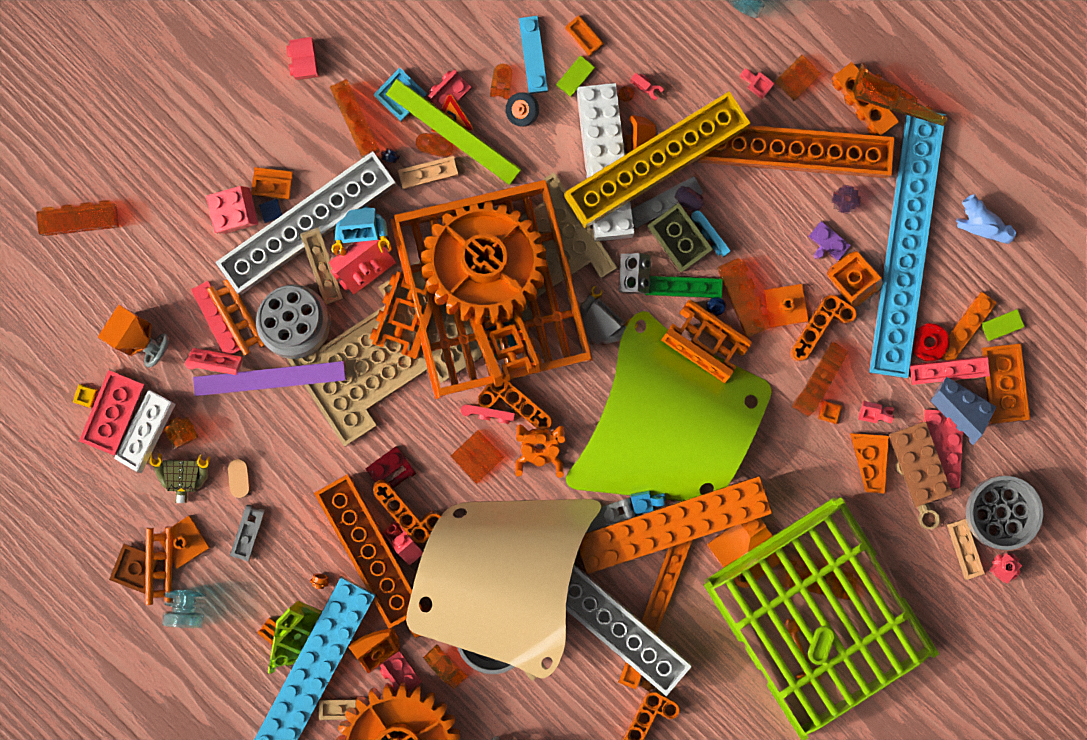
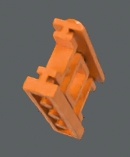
(390, 310)
(490, 347)
(700, 353)

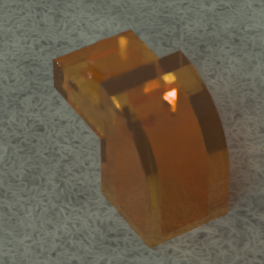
(444, 666)

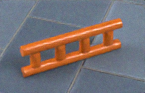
(226, 311)
(150, 556)

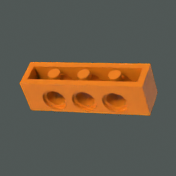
(876, 128)

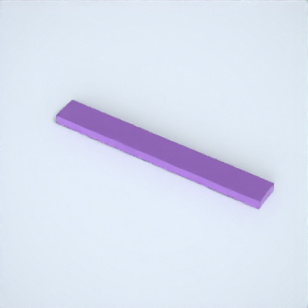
(269, 378)

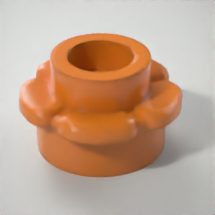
(319, 581)

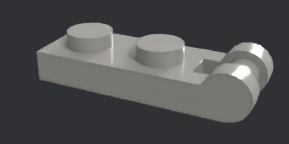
(609, 514)
(247, 533)

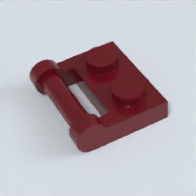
(388, 464)

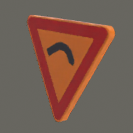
(453, 110)

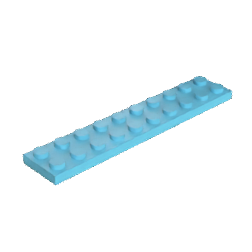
(316, 662)

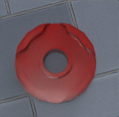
(941, 345)

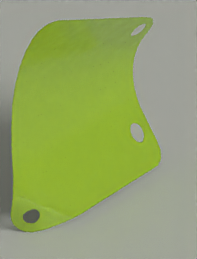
(668, 422)

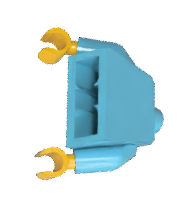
(360, 226)

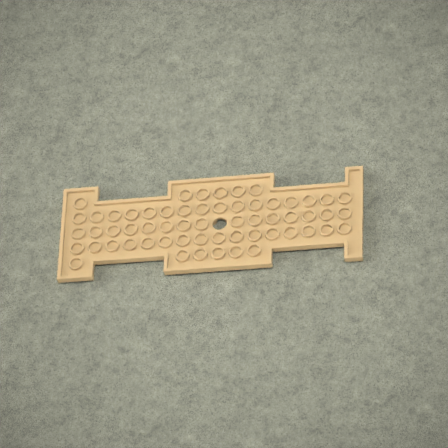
(379, 371)

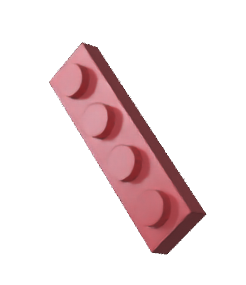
(217, 324)
(953, 369)

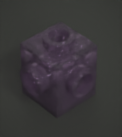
(840, 203)

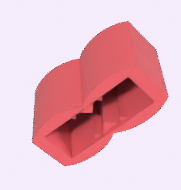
(303, 58)

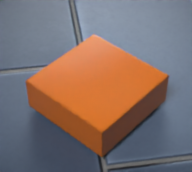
(829, 412)

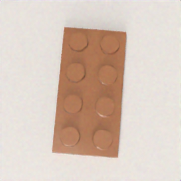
(920, 464)

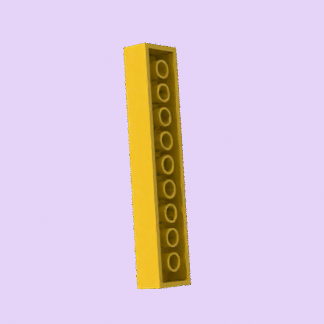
(657, 159)

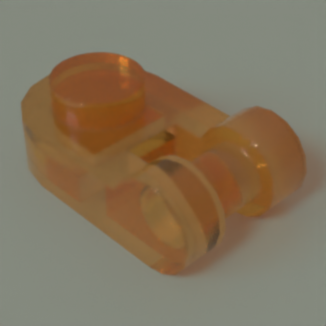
(503, 75)

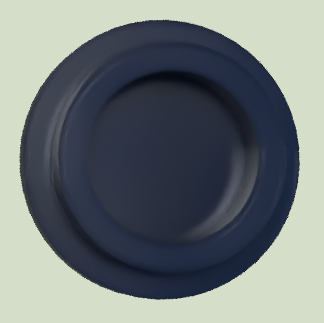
(390, 155)
(716, 306)

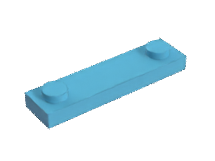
(533, 54)

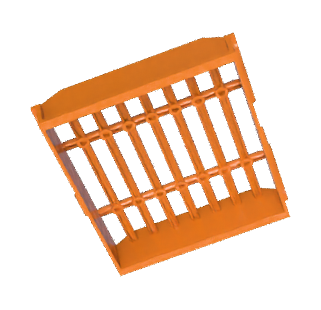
(506, 197)

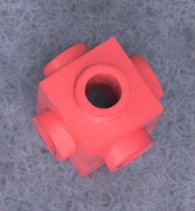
(999, 567)

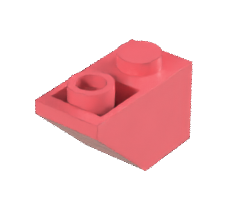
(402, 543)

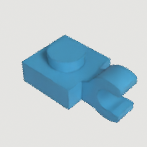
(644, 502)

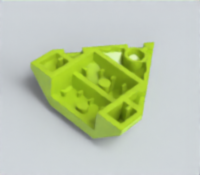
(292, 633)

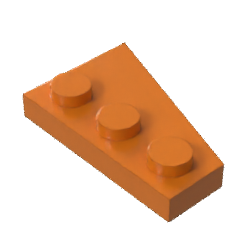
(872, 460)

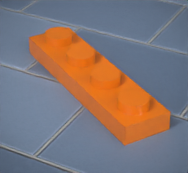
(968, 324)

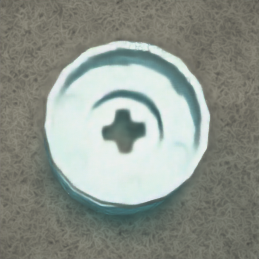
(183, 609)

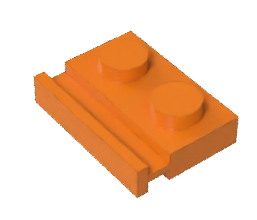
(271, 183)

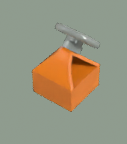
(132, 334)

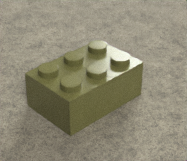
(679, 237)

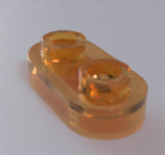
(434, 144)

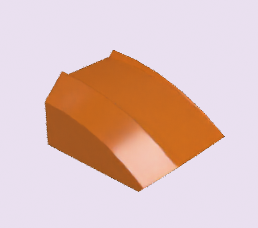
(854, 278)
(375, 648)

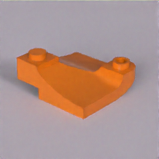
(737, 542)

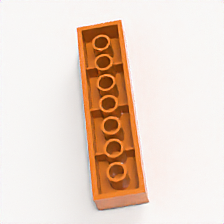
(367, 548)

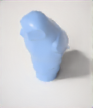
(984, 222)

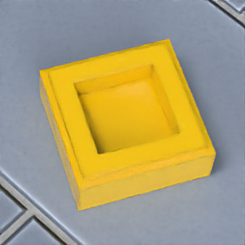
(85, 396)

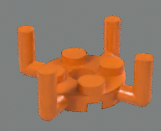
(539, 456)

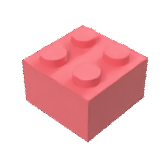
(232, 210)

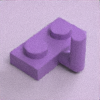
(828, 242)

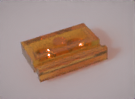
(798, 77)

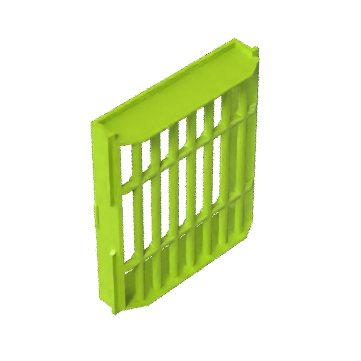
(775, 544)

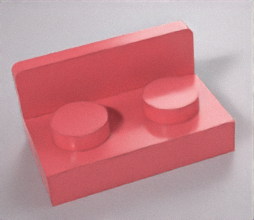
(451, 84)
(398, 671)

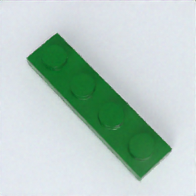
(685, 287)

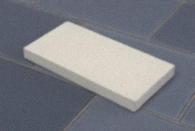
(144, 431)

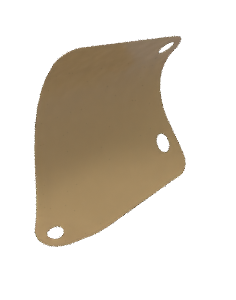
(502, 579)

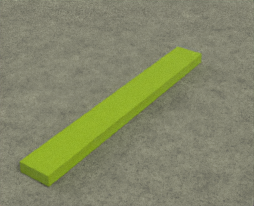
(453, 131)

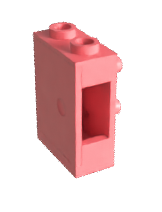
(360, 265)

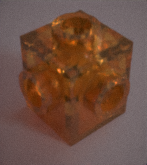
(180, 432)

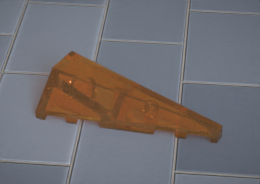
(888, 95)

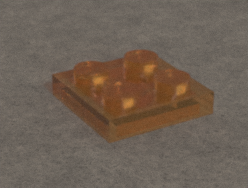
(477, 456)

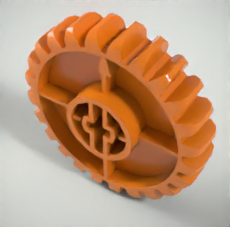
(484, 287)
(398, 712)

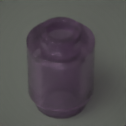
(689, 198)

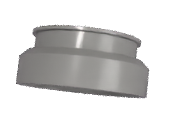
(297, 344)

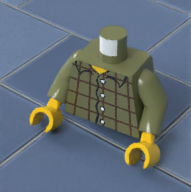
(181, 475)

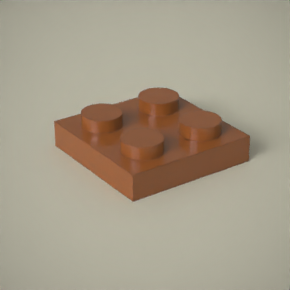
(131, 568)

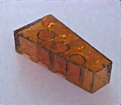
(804, 572)

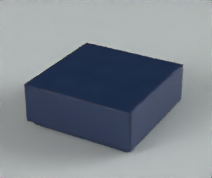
(270, 211)

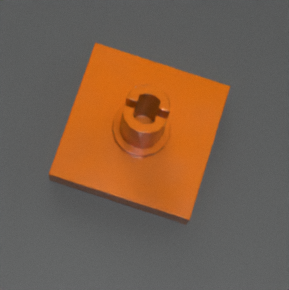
(786, 305)
(187, 542)

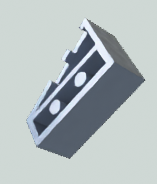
(964, 408)

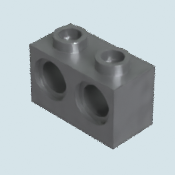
(635, 273)

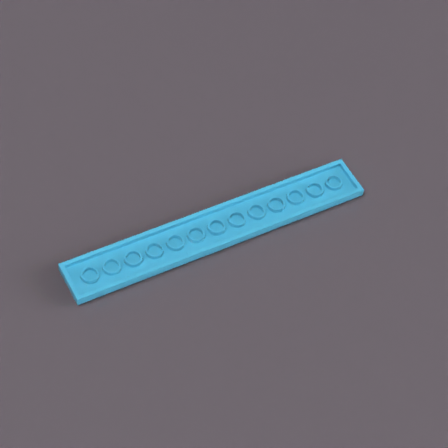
(906, 248)

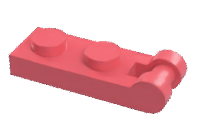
(213, 361)
(486, 413)

